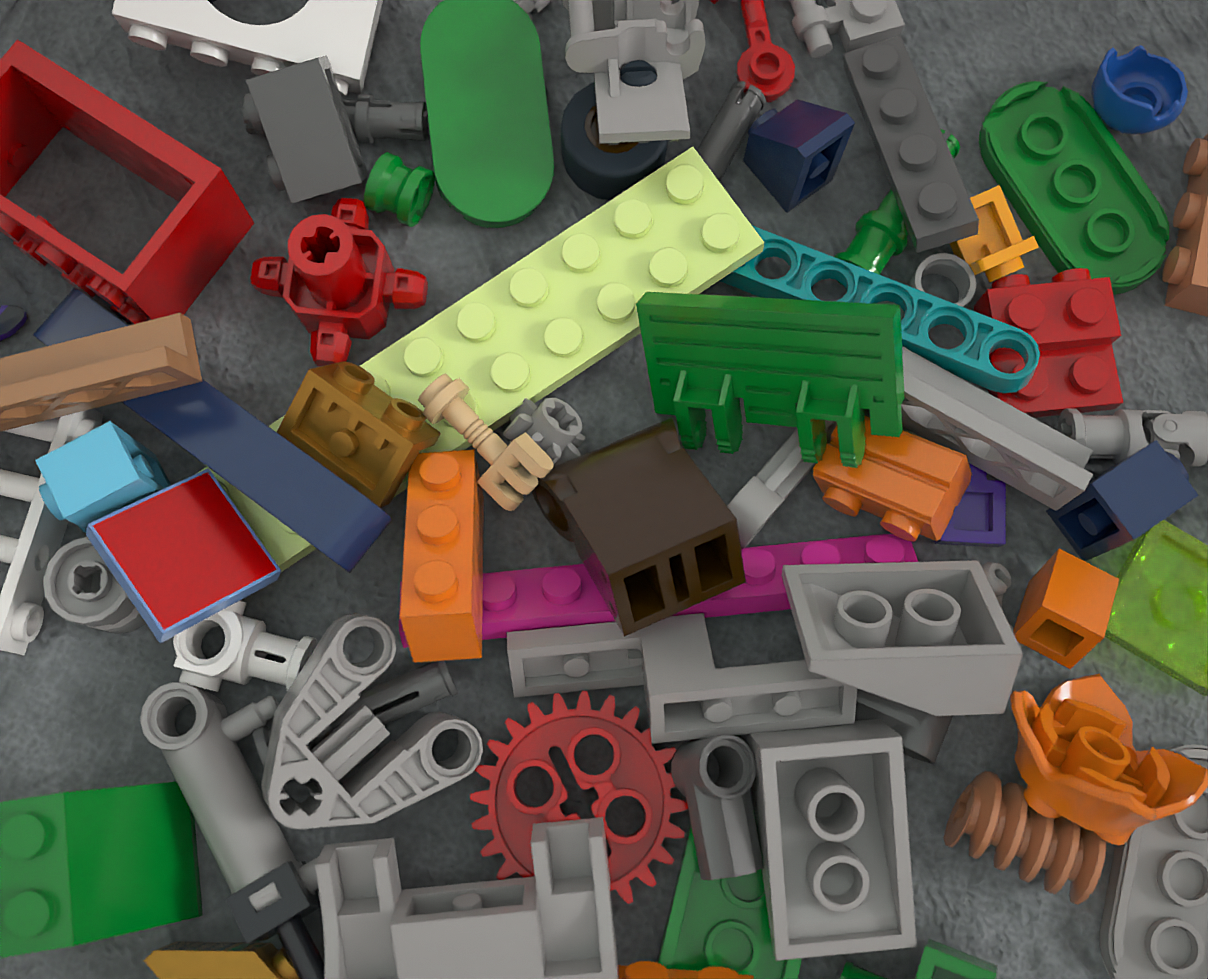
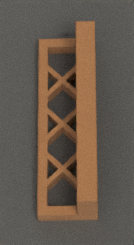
(97, 370)

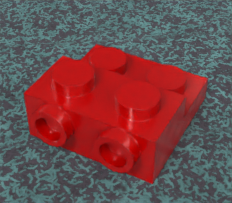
(1074, 330)

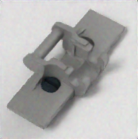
(638, 64)

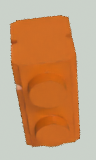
(900, 480)

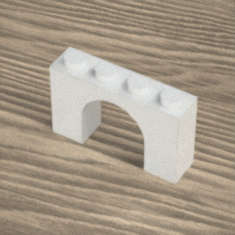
(321, 28)

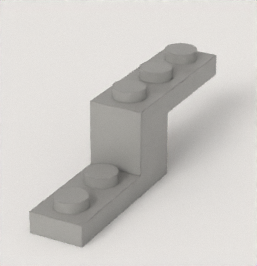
(679, 679)

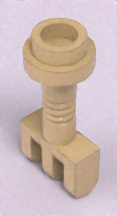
(512, 466)

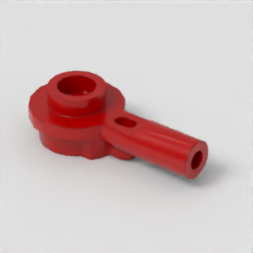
(763, 63)

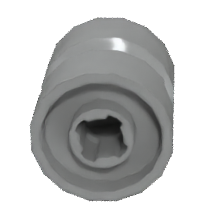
(86, 591)

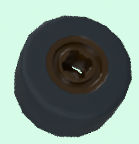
(601, 167)

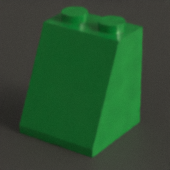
(95, 866)

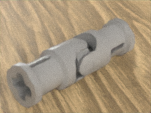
(1131, 430)

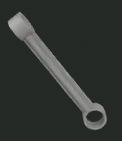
(786, 469)

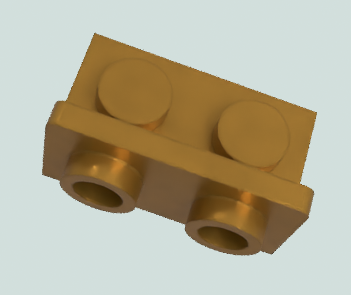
(357, 429)

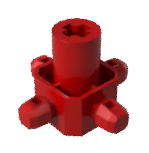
(338, 280)

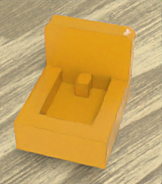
(998, 240)

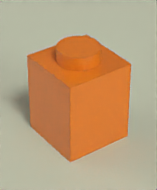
(1065, 609)

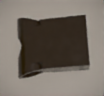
(644, 526)

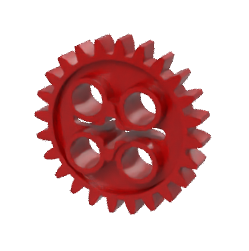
(634, 772)

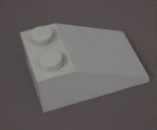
(907, 632)
(834, 839)

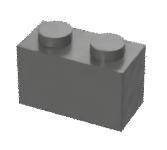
(305, 129)

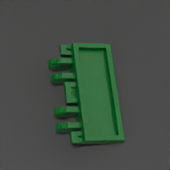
(785, 360)

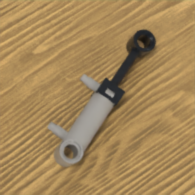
(246, 841)

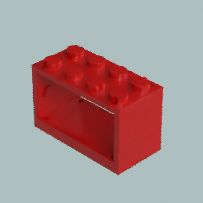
(186, 248)

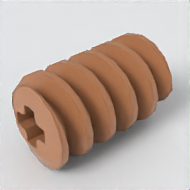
(1005, 820)

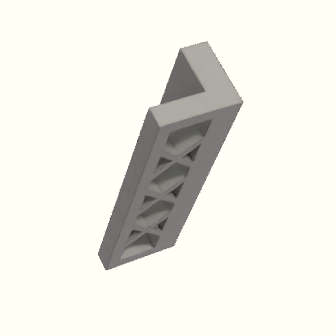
(992, 434)

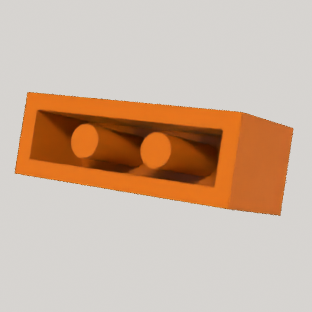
(443, 558)

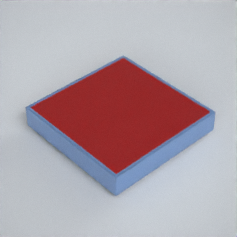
(183, 554)

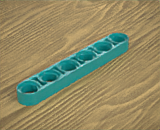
(920, 309)

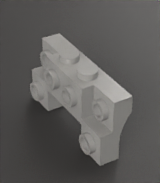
(477, 930)

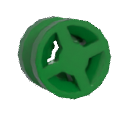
(399, 189)

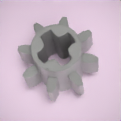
(551, 425)

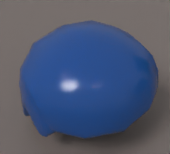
(1138, 91)

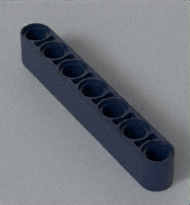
(242, 450)

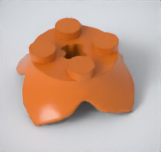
(1084, 763)

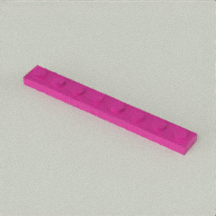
(570, 598)

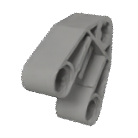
(391, 778)

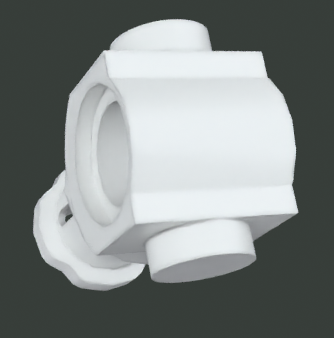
(242, 653)

